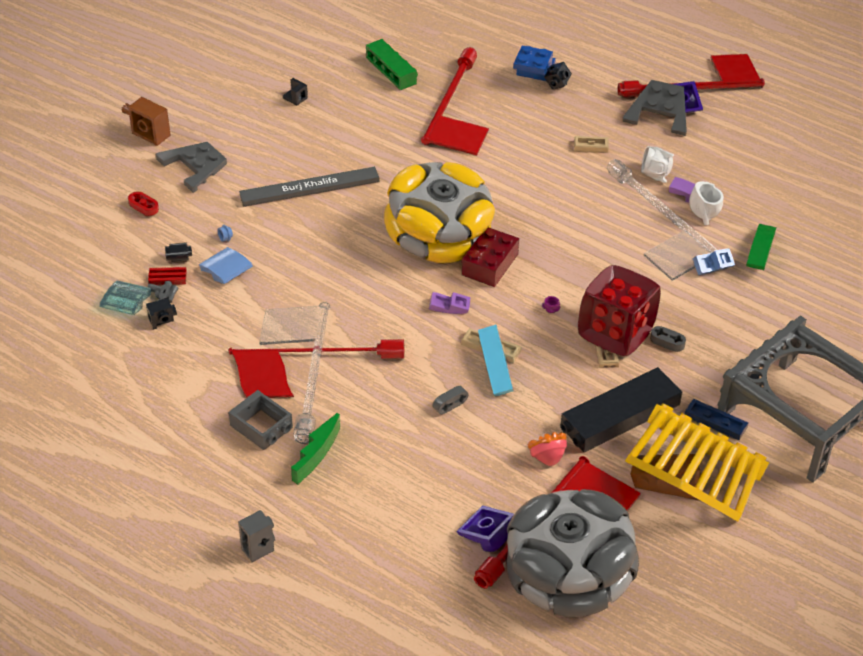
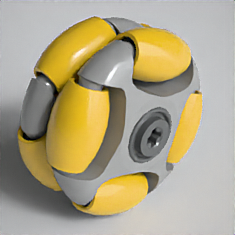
(438, 210)

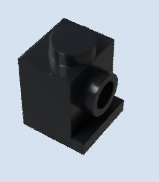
(160, 312)

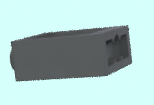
(251, 406)

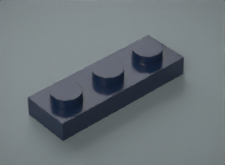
(716, 419)

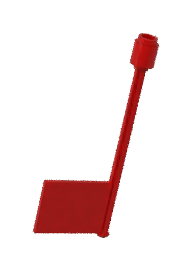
(732, 69)
(453, 132)
(580, 477)

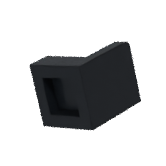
(297, 93)

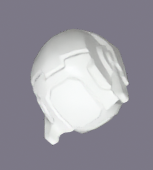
(657, 163)
(706, 201)

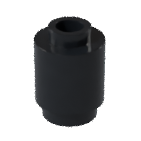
(178, 252)

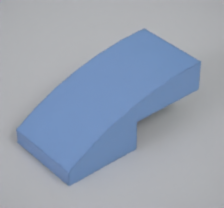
(713, 261)

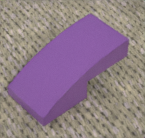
(681, 187)
(455, 304)

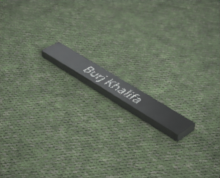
(309, 186)

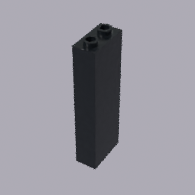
(619, 409)

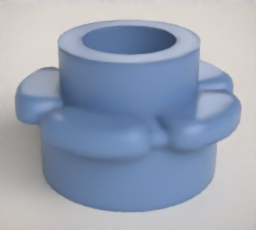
(225, 233)

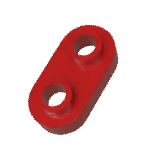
(143, 203)

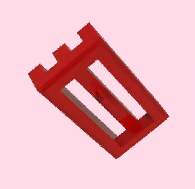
(175, 275)

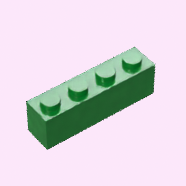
(391, 64)

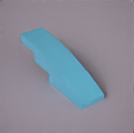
(495, 360)

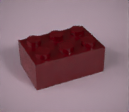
(490, 257)

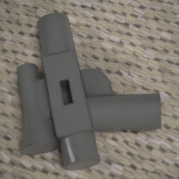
(166, 291)

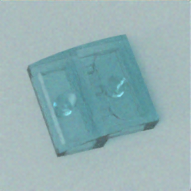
(125, 297)

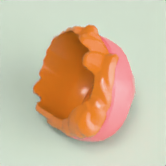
(548, 448)

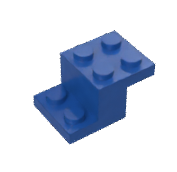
(533, 62)

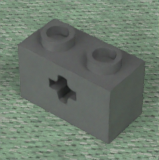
(256, 535)

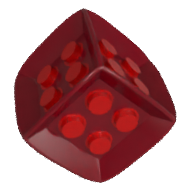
(619, 310)

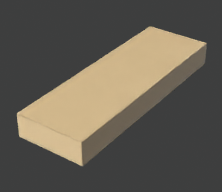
(472, 340)

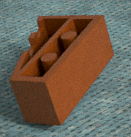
(648, 482)

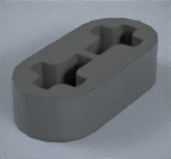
(668, 338)
(450, 399)

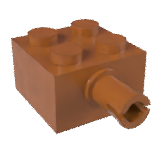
(148, 120)

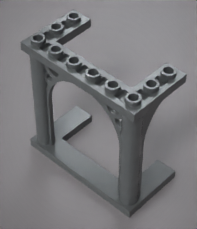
(786, 345)

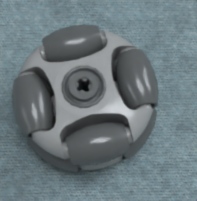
(572, 551)

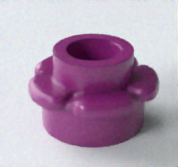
(551, 304)

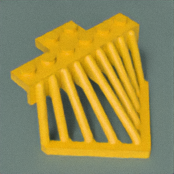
(707, 443)

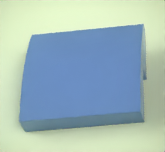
(226, 265)

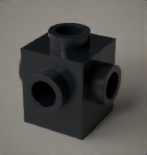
(558, 75)

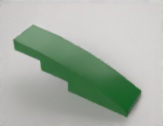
(761, 247)
(319, 445)

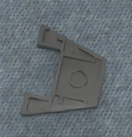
(660, 99)
(200, 158)

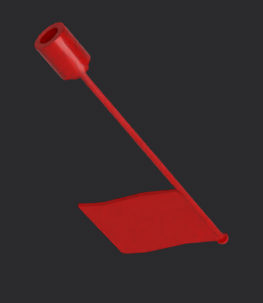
(266, 372)

